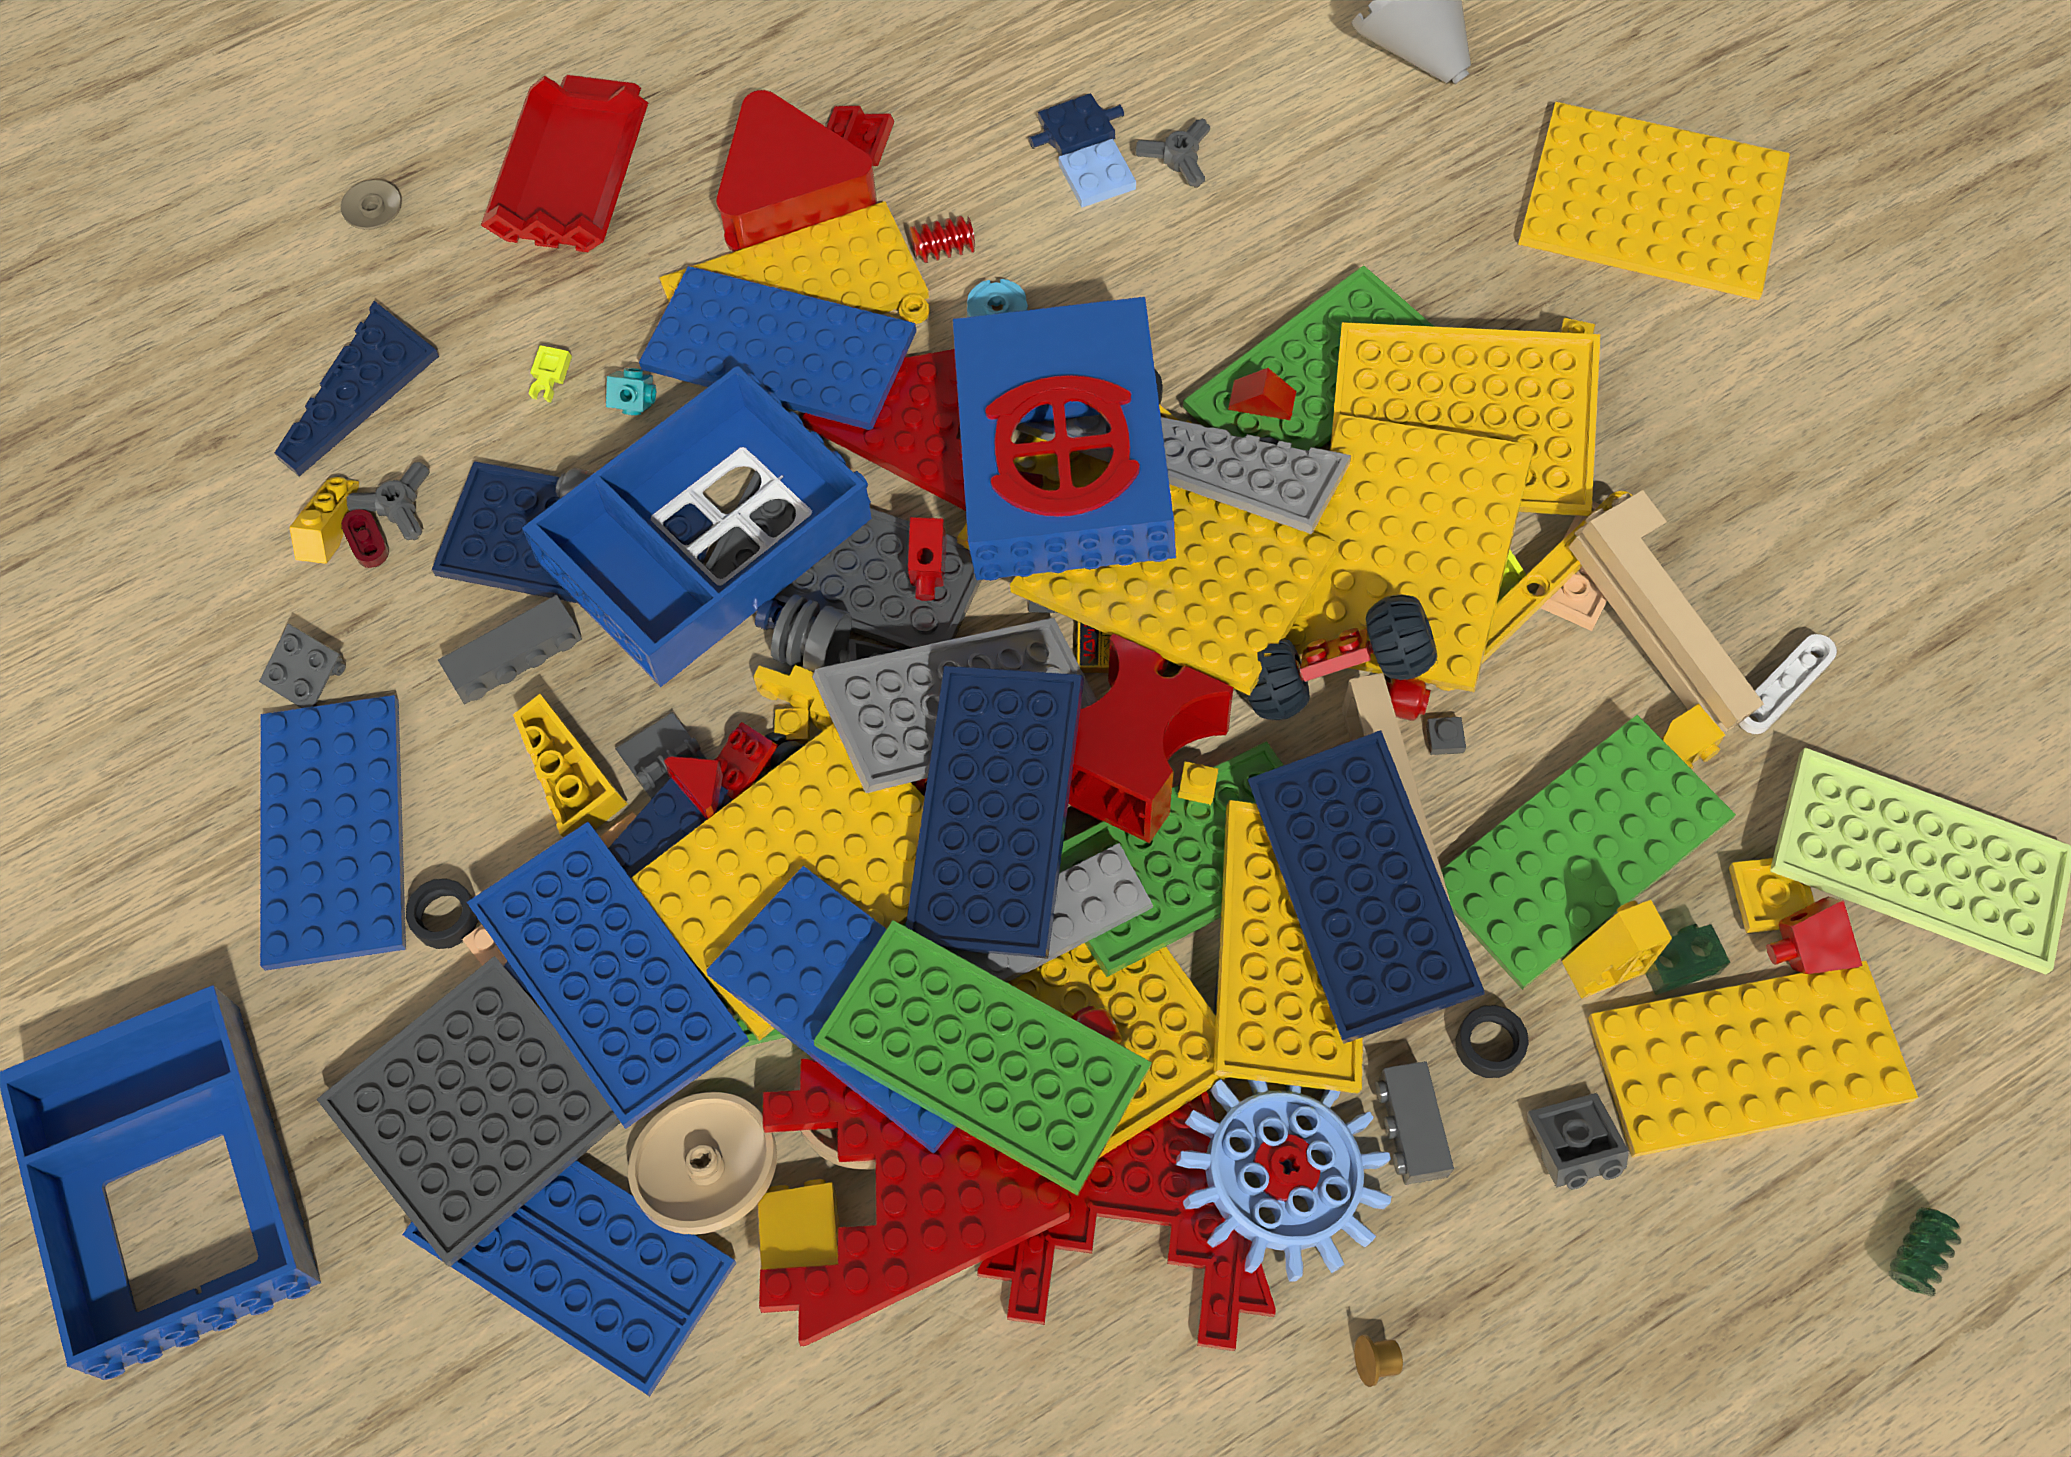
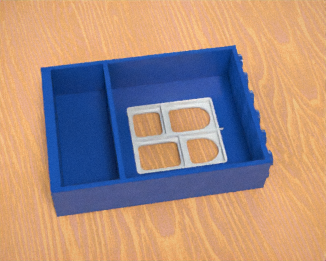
(646, 586)

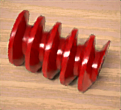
(942, 238)

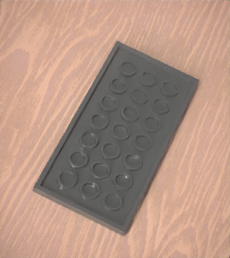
(864, 576)

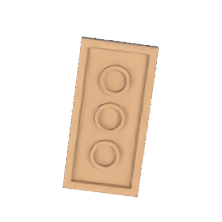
(1579, 597)

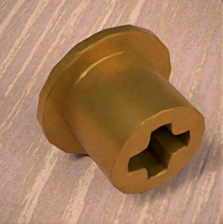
(1377, 1359)

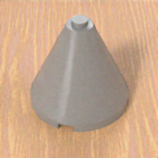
(1421, 32)

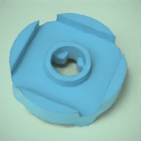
(988, 294)

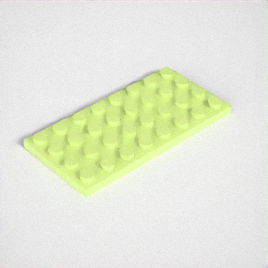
(1924, 860)

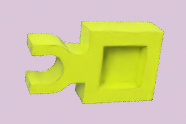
(549, 367)

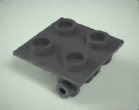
(301, 667)
(648, 750)

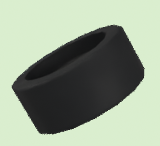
(423, 897)
(1506, 1019)

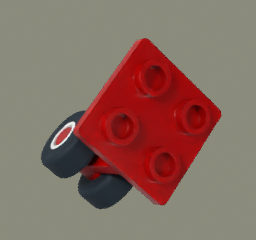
(748, 754)

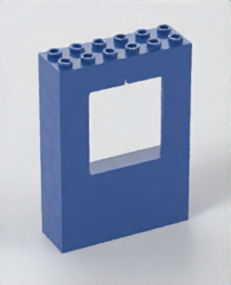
(123, 1106)

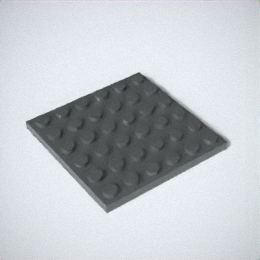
(470, 1110)

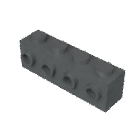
(510, 650)

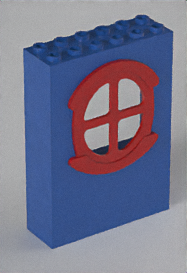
(1056, 369)

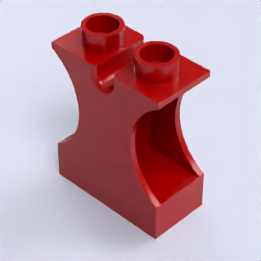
(1133, 732)

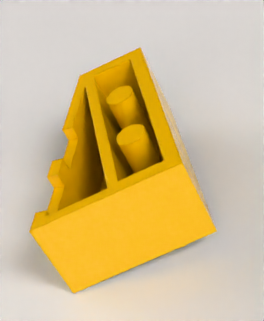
(1618, 949)

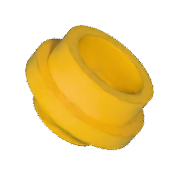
(911, 303)

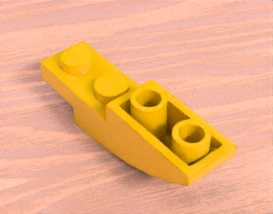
(797, 689)

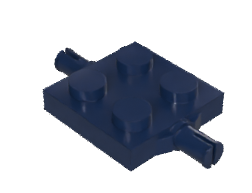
(1076, 125)

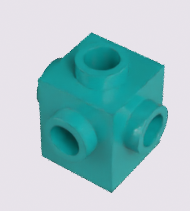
(630, 391)

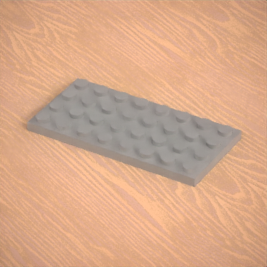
(891, 700)

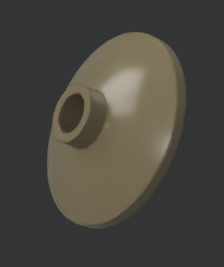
(370, 204)

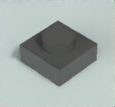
(1446, 736)

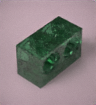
(1686, 964)

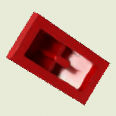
(1263, 395)
(698, 780)

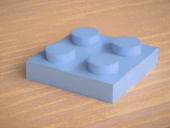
(1097, 173)

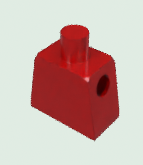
(927, 556)
(1817, 939)

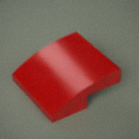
(863, 130)

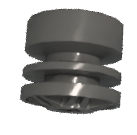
(810, 634)

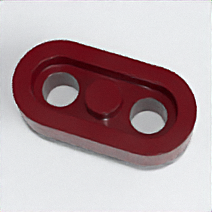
(366, 540)

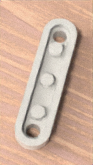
(1790, 681)

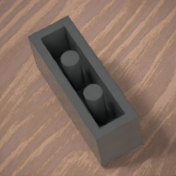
(1414, 1123)

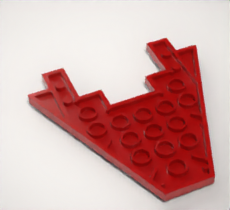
(915, 429)
(1145, 1186)
(930, 1209)

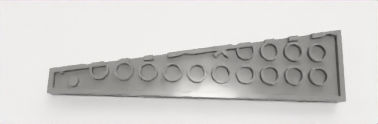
(1241, 472)

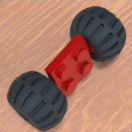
(1394, 633)

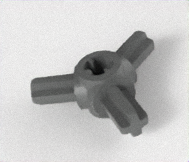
(1179, 151)
(395, 500)

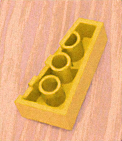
(570, 777)

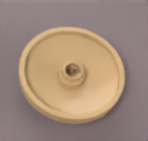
(702, 1163)

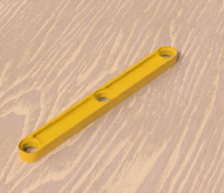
(1550, 573)

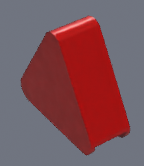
(787, 173)

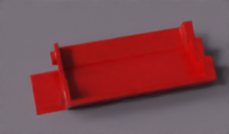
(566, 162)

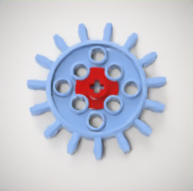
(1303, 1176)

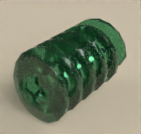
(1923, 1251)

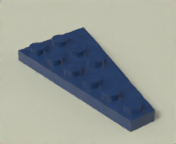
(360, 381)

